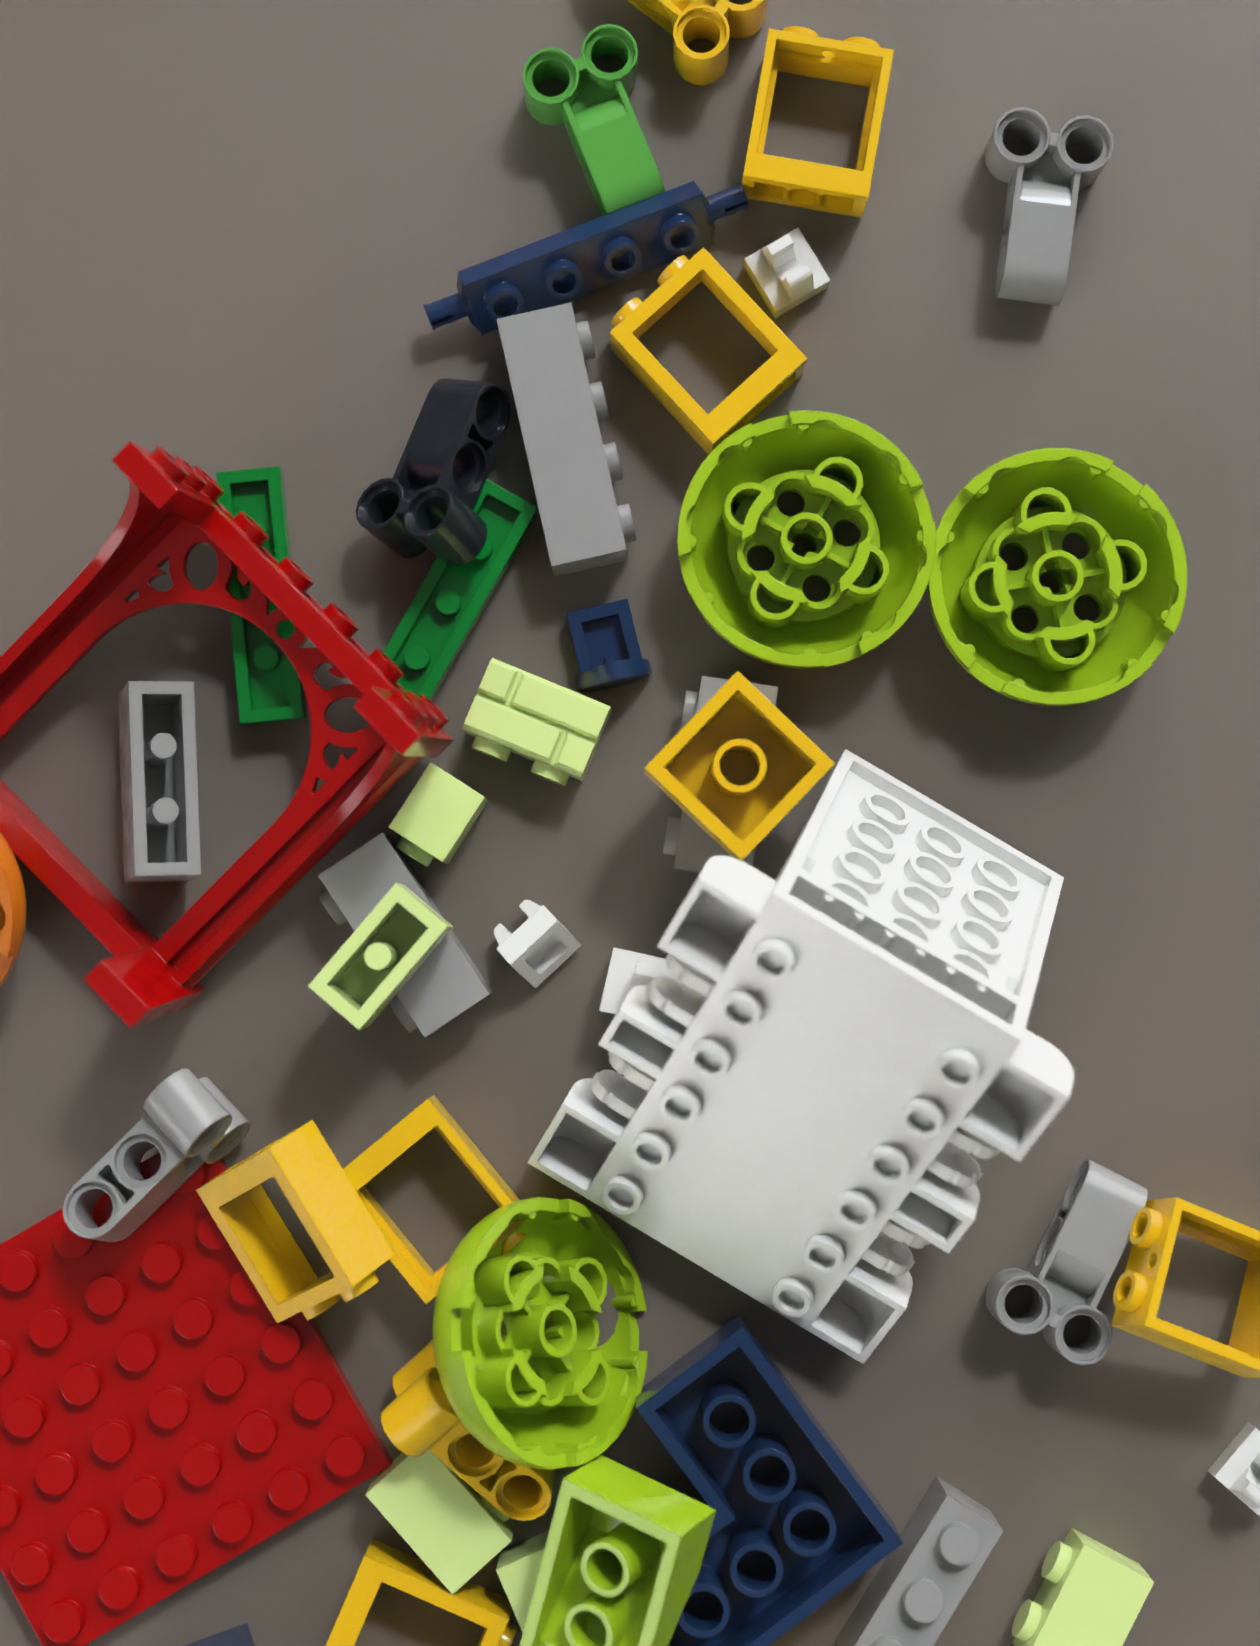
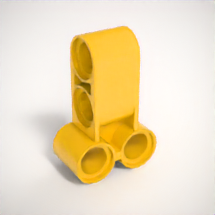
(704, 20)
(425, 1421)

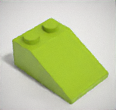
(616, 1560)

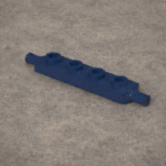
(587, 256)

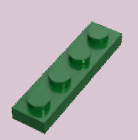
(456, 595)
(264, 675)

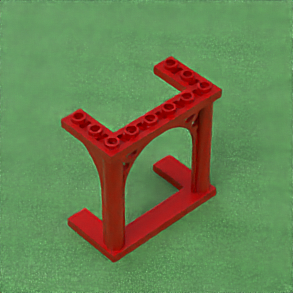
(164, 519)

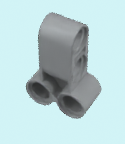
(1041, 200)
(188, 1125)
(1074, 1262)

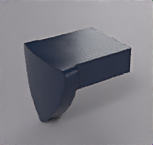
(606, 647)

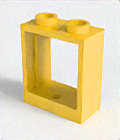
(804, 182)
(746, 400)
(389, 1147)
(325, 1207)
(1142, 1283)
(414, 1577)

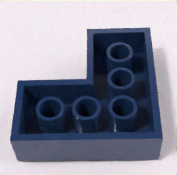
(786, 1500)

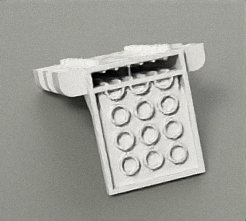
(827, 1059)

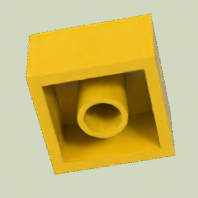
(738, 767)

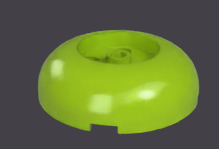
(843, 476)
(1130, 569)
(530, 1367)

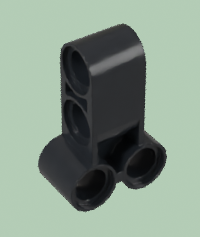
(440, 475)

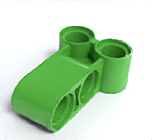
(598, 116)

